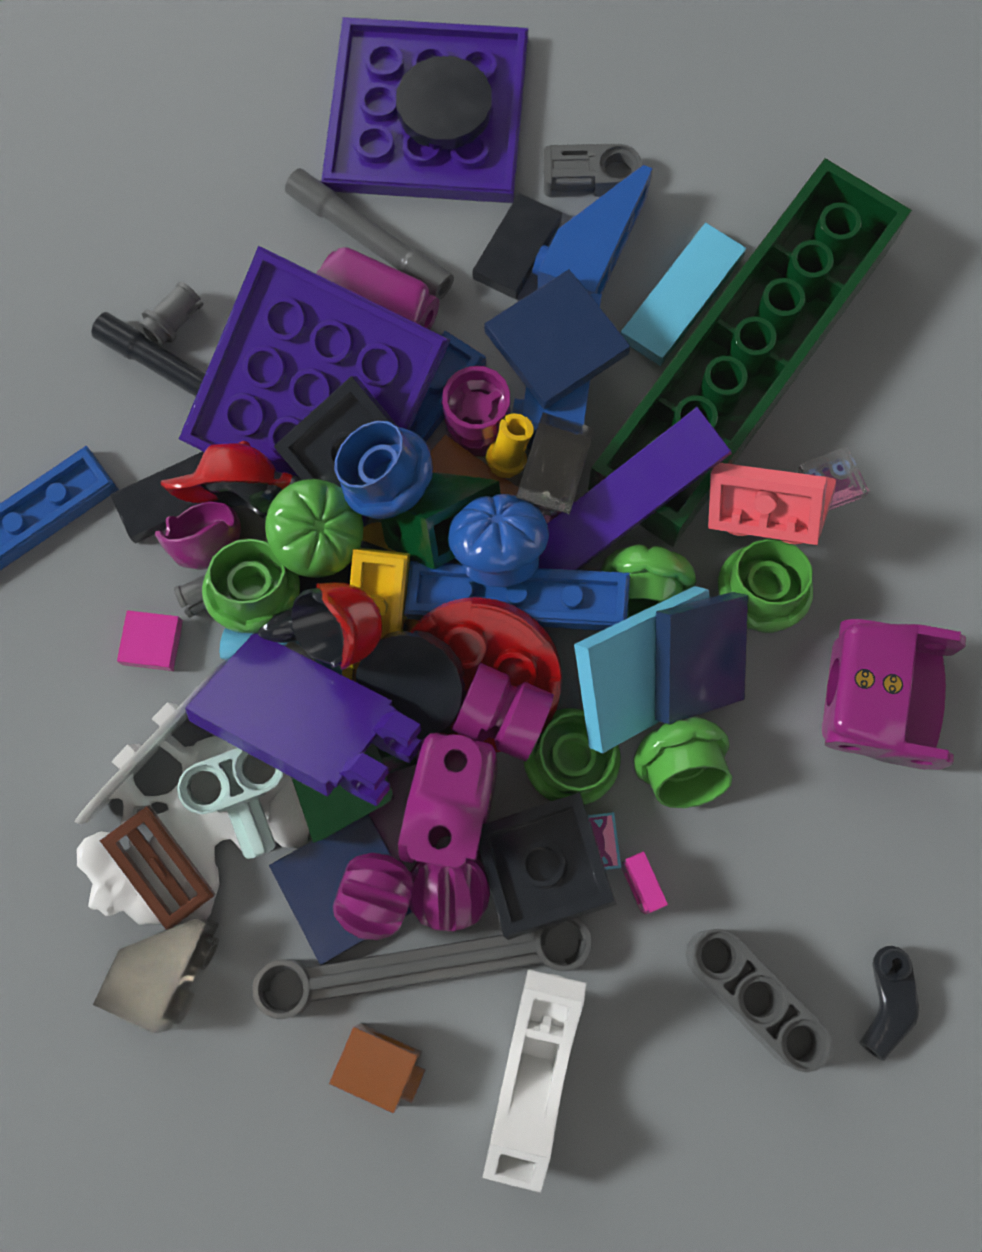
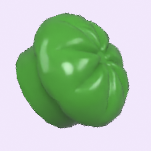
(313, 528)
(654, 574)
(776, 582)
(247, 586)
(684, 762)
(566, 764)

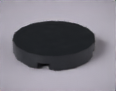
(444, 102)
(418, 676)

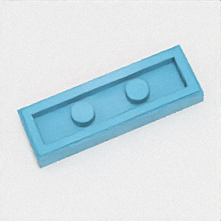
(683, 293)

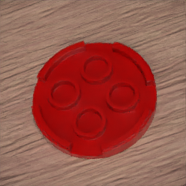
(499, 638)

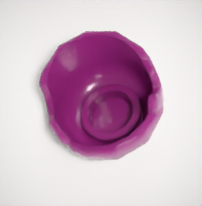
(199, 534)

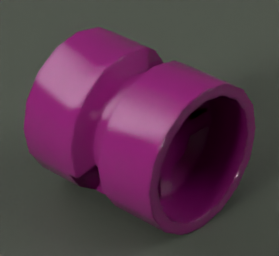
(474, 406)
(503, 712)

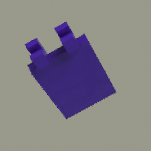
(304, 719)

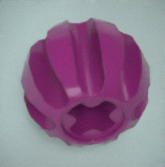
(373, 896)
(449, 896)

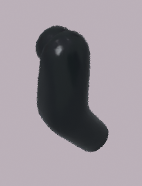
(897, 1002)

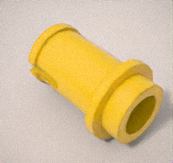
(507, 454)

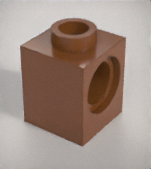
(378, 1069)

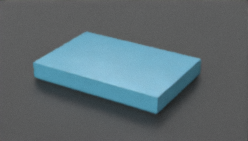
(619, 675)

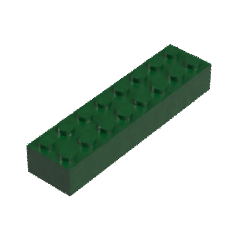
(763, 328)

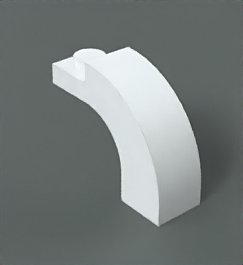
(534, 1080)

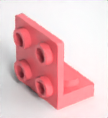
(769, 503)

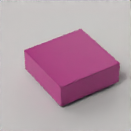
(150, 640)
(643, 883)

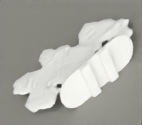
(193, 831)

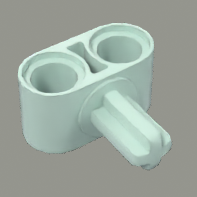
(237, 796)

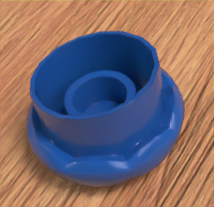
(383, 469)
(499, 539)

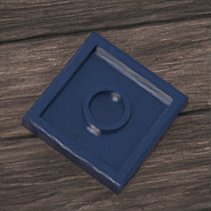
(556, 339)
(700, 656)
(312, 879)

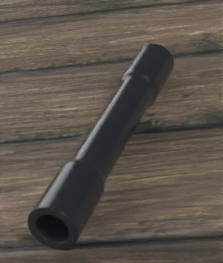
(135, 346)

